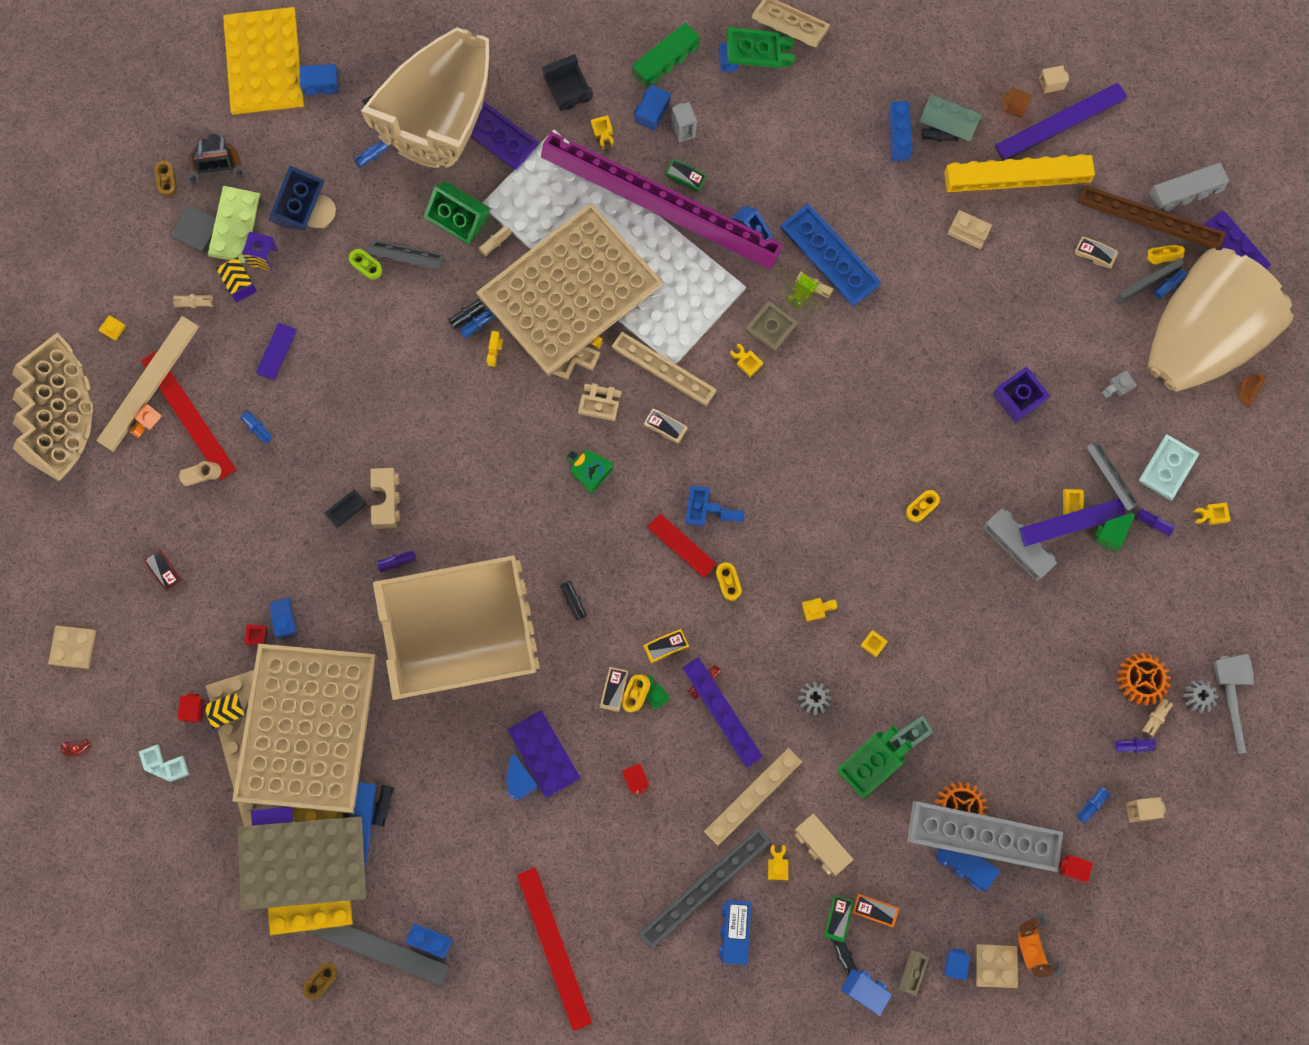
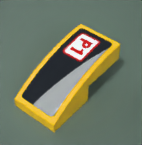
(666, 645)

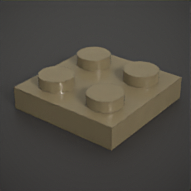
(771, 326)

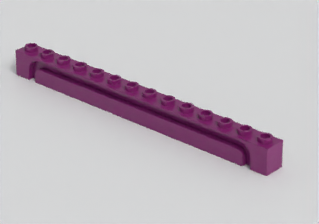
(660, 200)

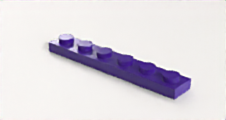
(722, 712)

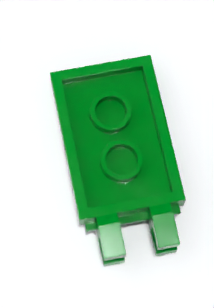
(758, 48)
(874, 762)

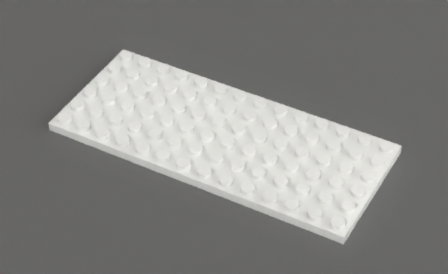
(694, 286)

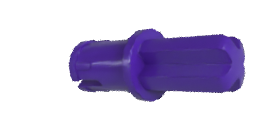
(1155, 522)
(396, 561)
(1135, 745)

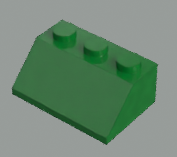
(456, 212)

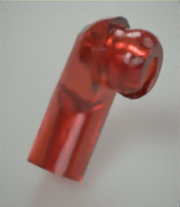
(75, 750)

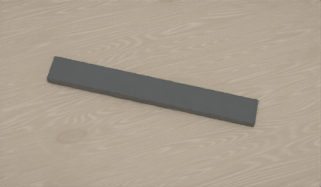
(704, 888)
(385, 952)

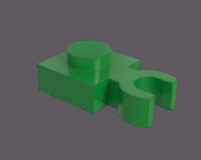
(656, 694)

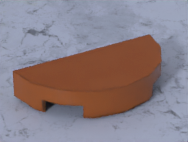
(1249, 388)

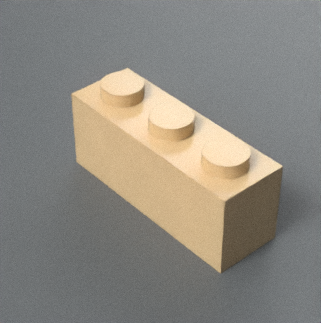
(822, 845)

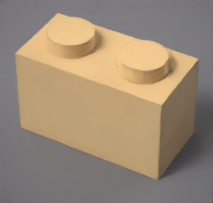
(1145, 809)

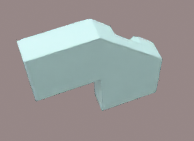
(154, 763)

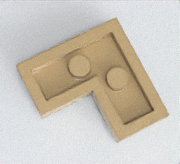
(586, 358)

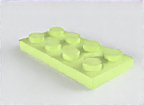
(233, 223)

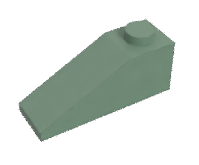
(914, 732)

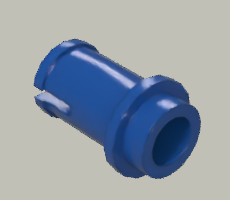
(731, 515)

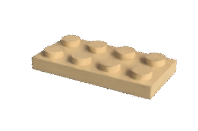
(791, 21)

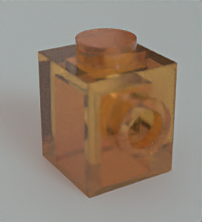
(1016, 102)

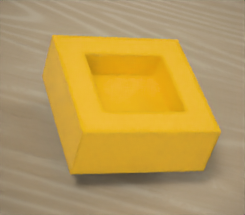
(112, 328)
(873, 643)

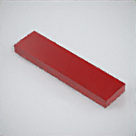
(682, 545)

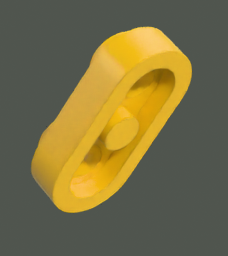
(1165, 254)
(922, 506)
(729, 581)
(635, 692)

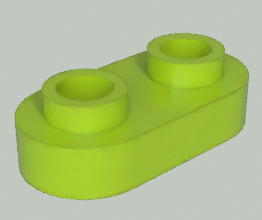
(366, 264)

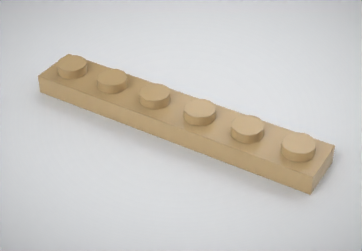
(664, 369)
(752, 797)

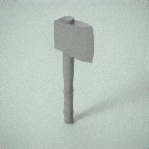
(1229, 673)

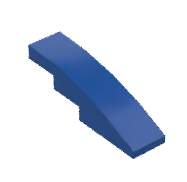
(365, 808)

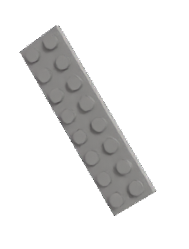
(985, 836)

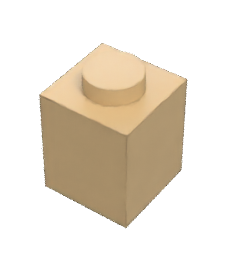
(1053, 79)

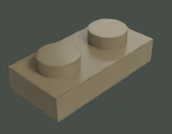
(913, 973)

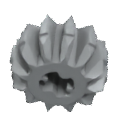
(1205, 690)
(820, 704)

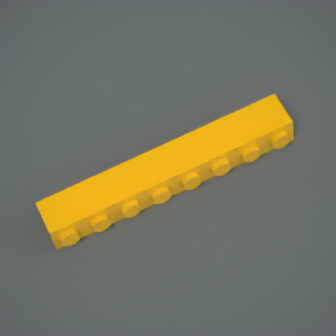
(1019, 173)

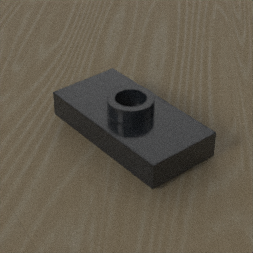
(345, 508)

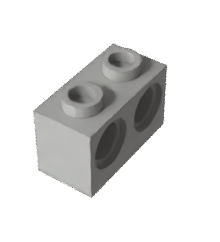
(684, 122)

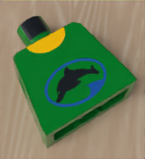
(589, 469)

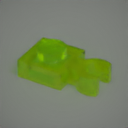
(804, 288)

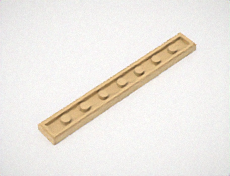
(147, 383)

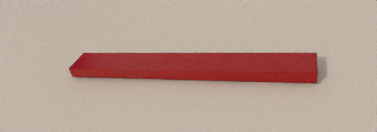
(193, 422)
(554, 949)

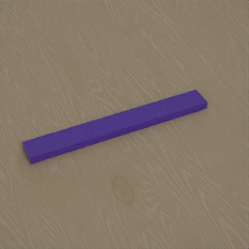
(1060, 121)

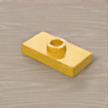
(1072, 500)

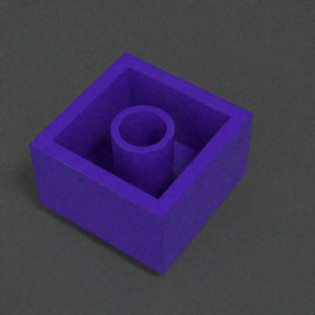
(1021, 394)

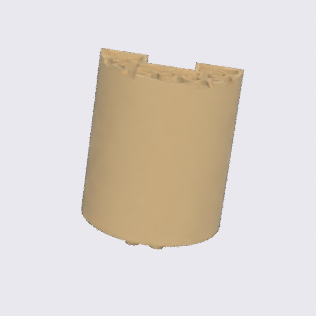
(456, 627)

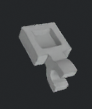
(1121, 384)

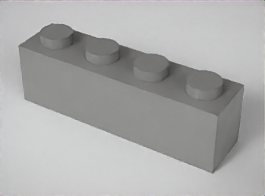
(1189, 187)
(1006, 533)

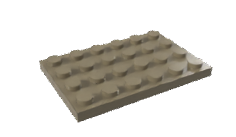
(301, 863)

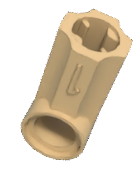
(199, 473)

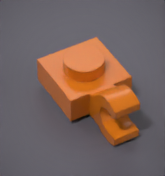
(146, 418)

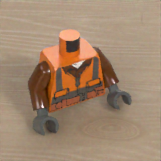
(1033, 949)

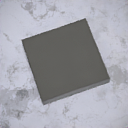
(194, 229)

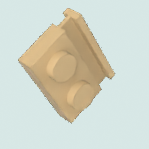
(969, 229)

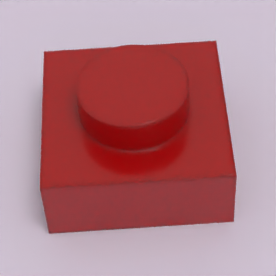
(255, 635)

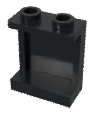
(567, 83)

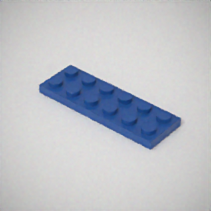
(830, 255)

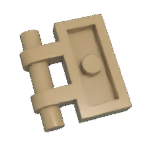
(599, 407)

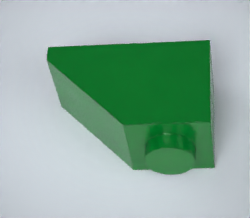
(1113, 532)

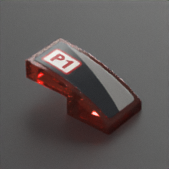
(163, 570)

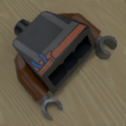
(213, 156)

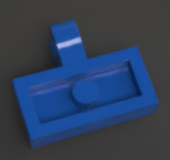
(699, 506)

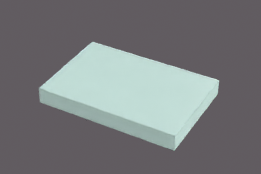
(1168, 467)

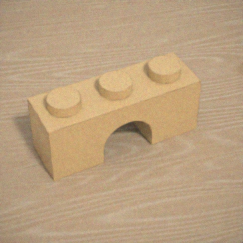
(385, 514)

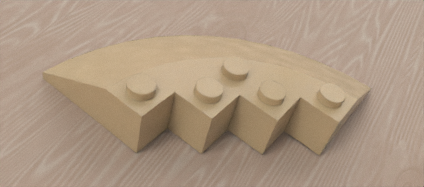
(54, 406)

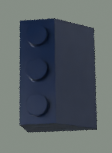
(296, 199)

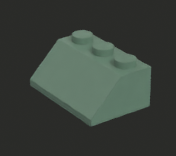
(950, 117)

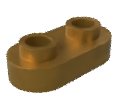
(165, 180)
(320, 981)

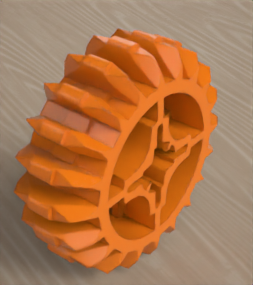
(1138, 673)
(956, 801)

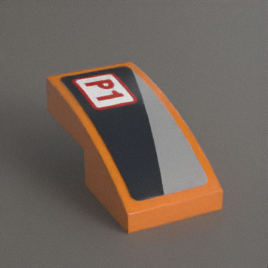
(876, 910)

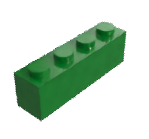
(665, 55)

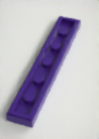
(1071, 522)

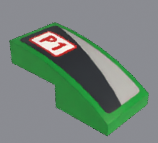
(685, 174)
(838, 918)

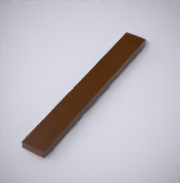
(1151, 218)

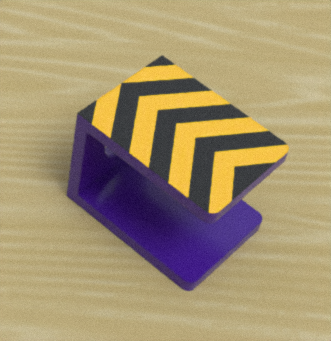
(259, 258)
(236, 279)
(224, 711)

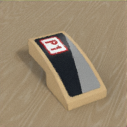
(1096, 251)
(665, 425)
(614, 689)

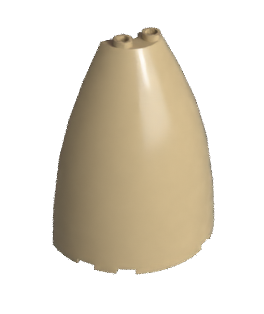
(433, 99)
(1217, 320)

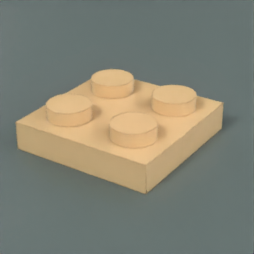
(72, 647)
(996, 966)

